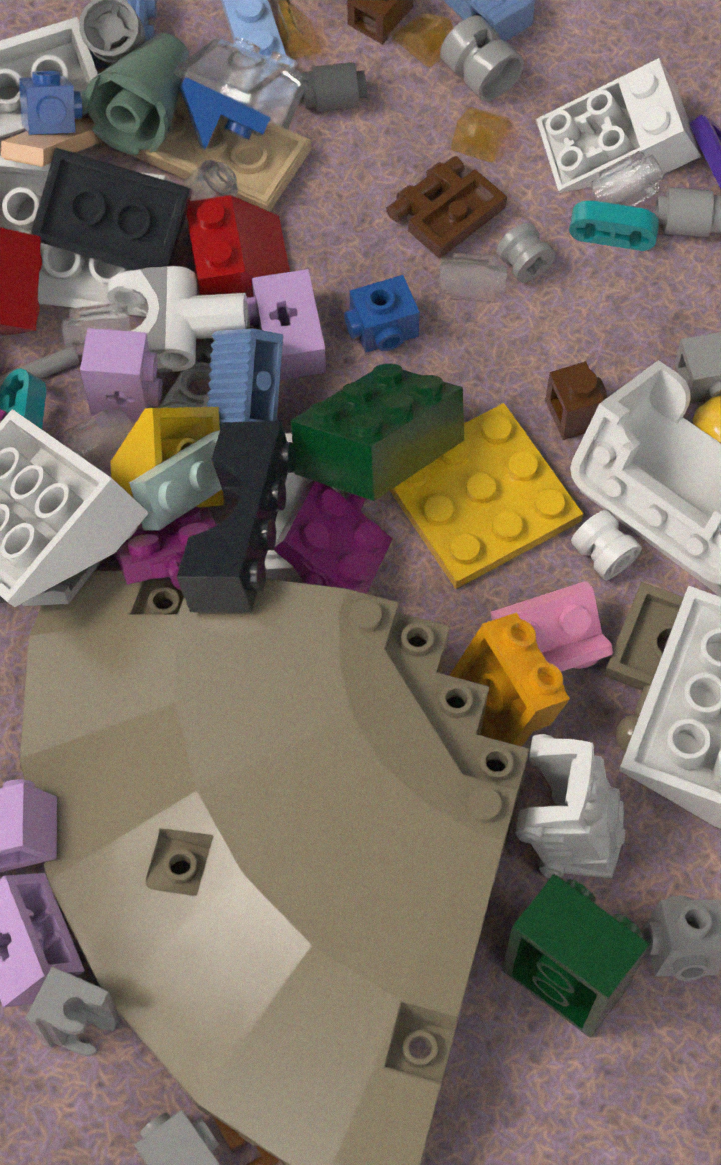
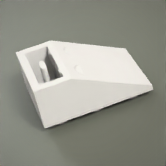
(615, 121)

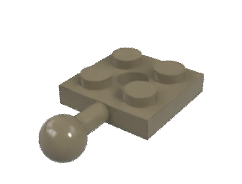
(636, 650)

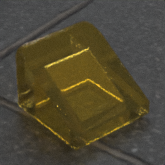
(296, 31)
(424, 37)
(479, 134)

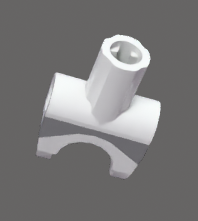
(176, 312)

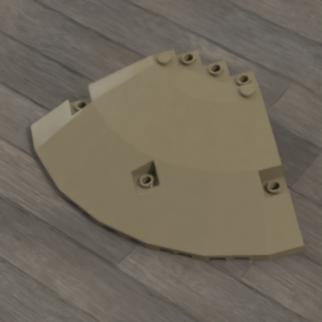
(330, 837)

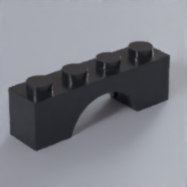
(227, 562)

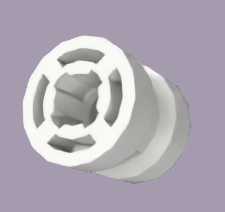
(606, 544)

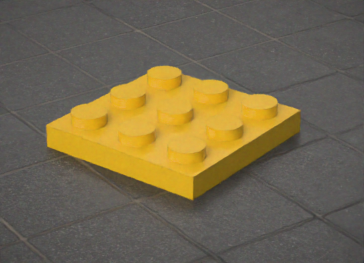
(486, 499)

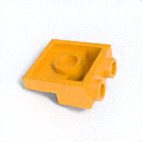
(522, 685)

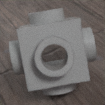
(684, 938)

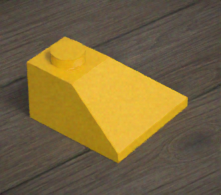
(160, 435)

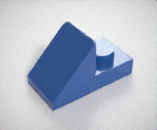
(207, 106)

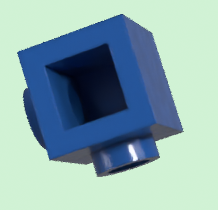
(49, 103)
(382, 314)

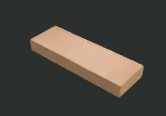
(39, 148)

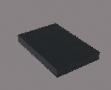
(110, 212)

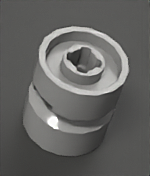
(111, 29)
(481, 58)

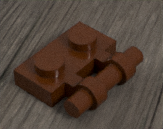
(455, 213)

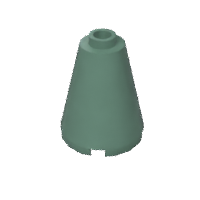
(137, 95)

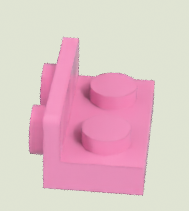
(564, 626)

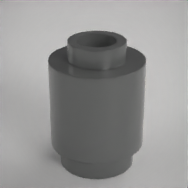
(334, 87)

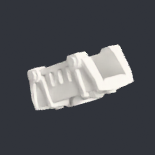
(588, 830)

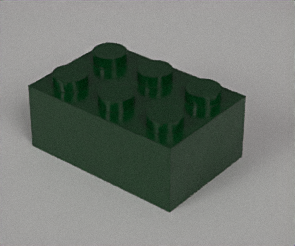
(378, 431)
(574, 953)

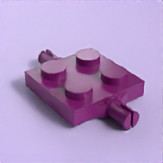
(332, 540)
(160, 552)

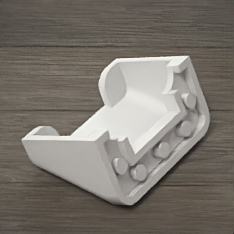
(656, 468)

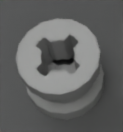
(525, 252)

